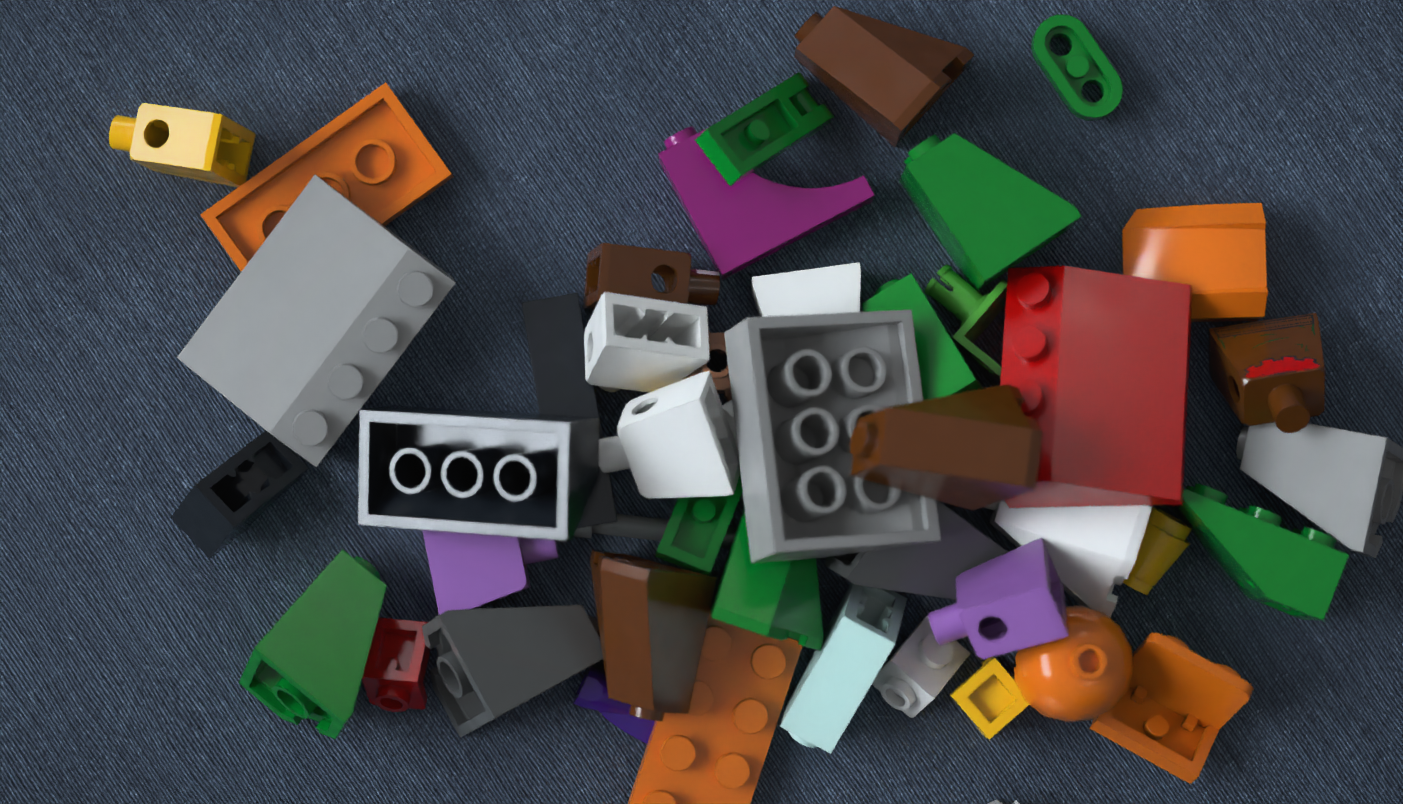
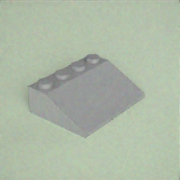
(316, 320)
(795, 406)

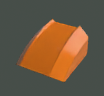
(1205, 246)

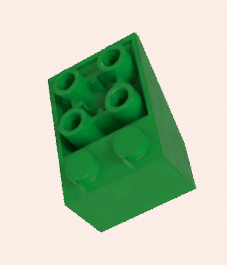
(1268, 563)

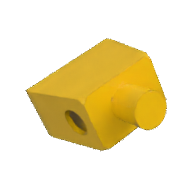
(185, 143)

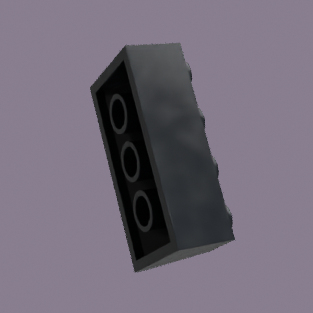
(476, 471)

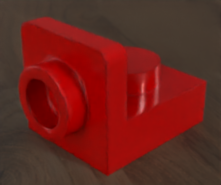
(397, 665)

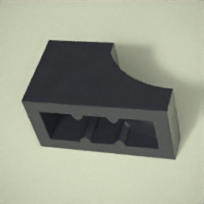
(238, 493)

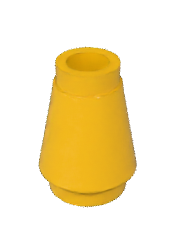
(1159, 549)

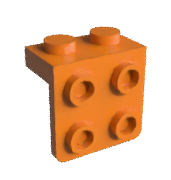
(1173, 706)

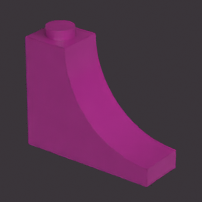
(753, 215)

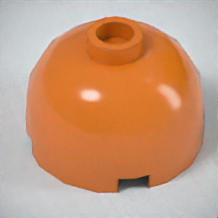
(1078, 673)

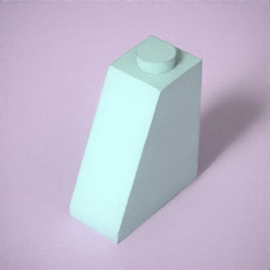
(845, 667)

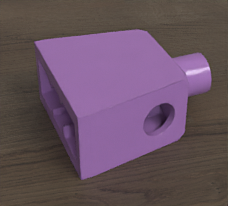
(481, 568)
(1006, 604)

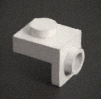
(918, 670)

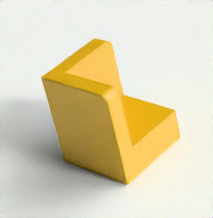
(990, 698)

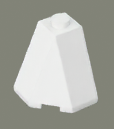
(1087, 544)

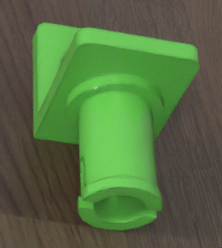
(972, 309)

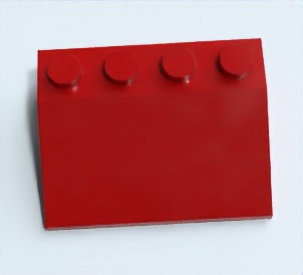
(1104, 381)

